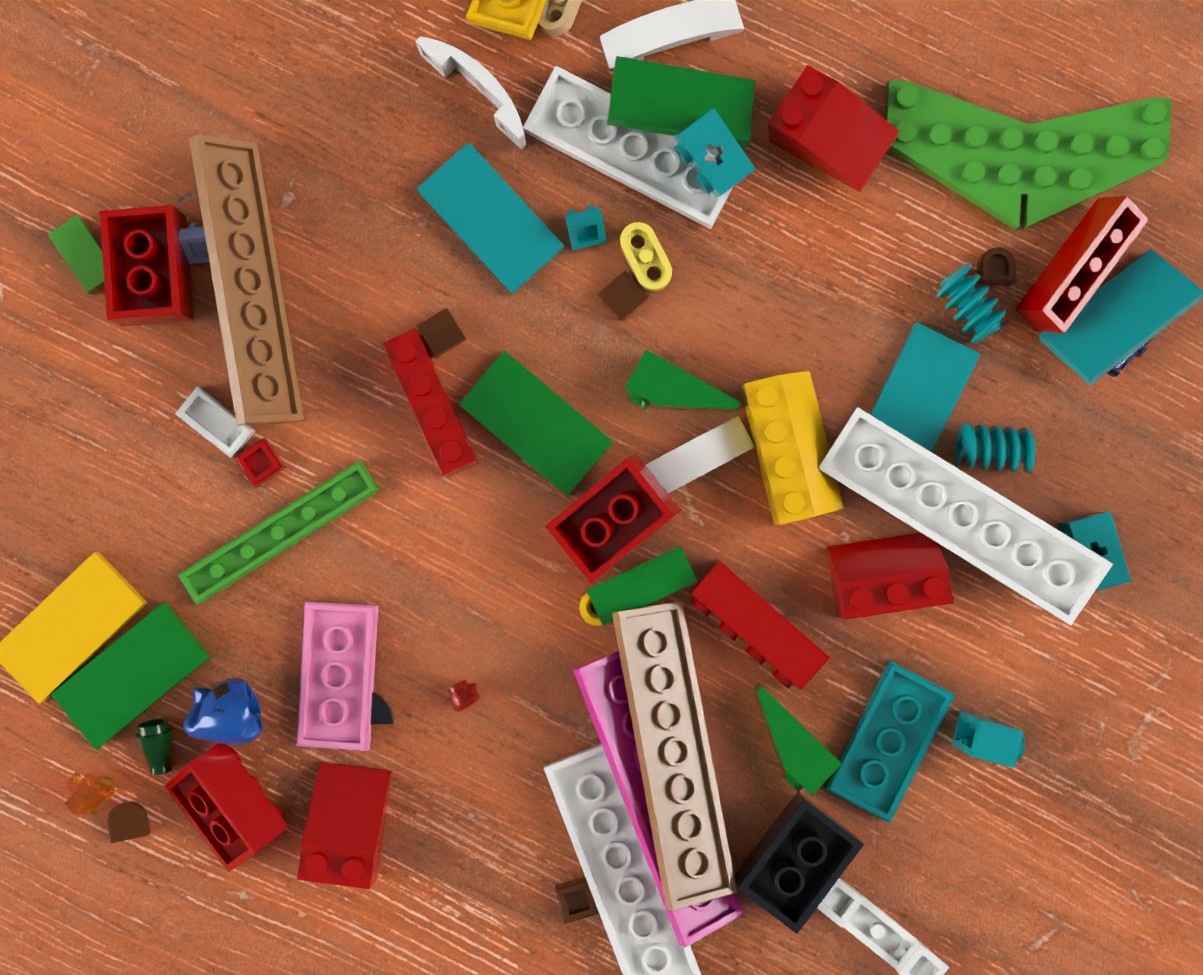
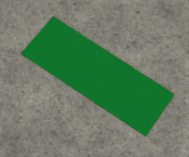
(642, 584)

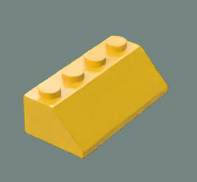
(790, 447)

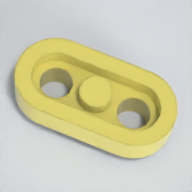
(645, 258)

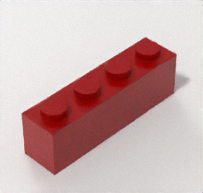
(1082, 264)
(430, 403)
(759, 625)

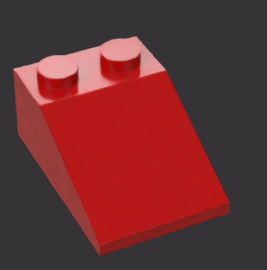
(831, 129)
(345, 826)

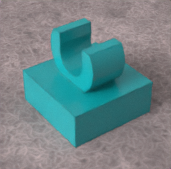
(585, 228)

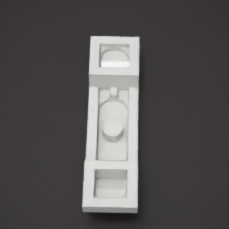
(671, 28)
(447, 58)
(701, 455)
(879, 931)

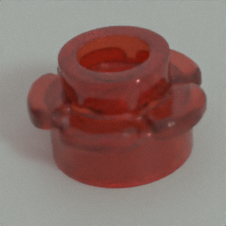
(462, 695)

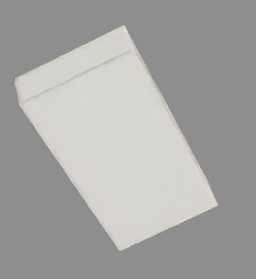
(214, 422)

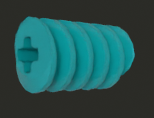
(971, 303)
(995, 445)

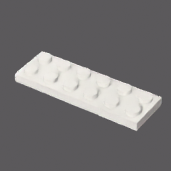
(574, 120)

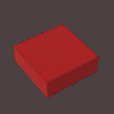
(259, 462)

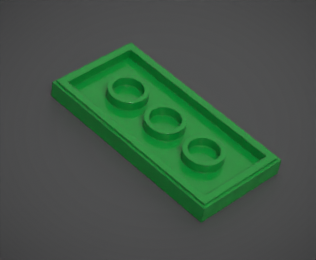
(673, 97)
(536, 423)
(131, 675)

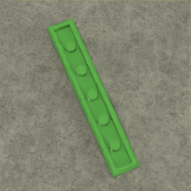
(278, 532)

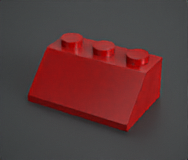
(888, 576)
(226, 805)

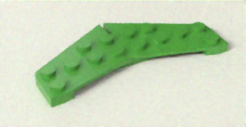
(1045, 162)

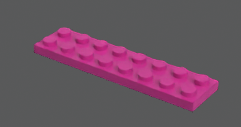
(608, 705)

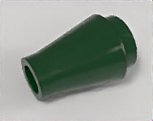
(156, 745)

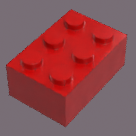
(145, 266)
(613, 518)

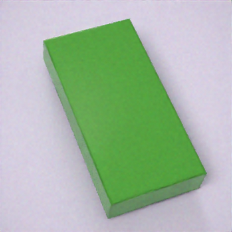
(80, 252)

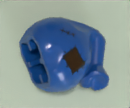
(225, 714)

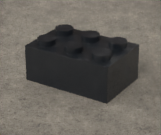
(797, 862)

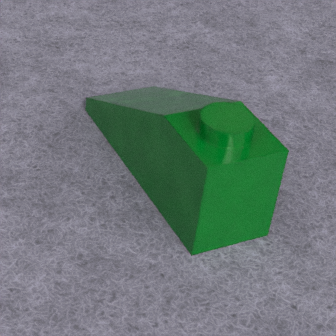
(669, 387)
(798, 751)

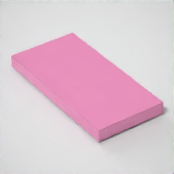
(337, 675)

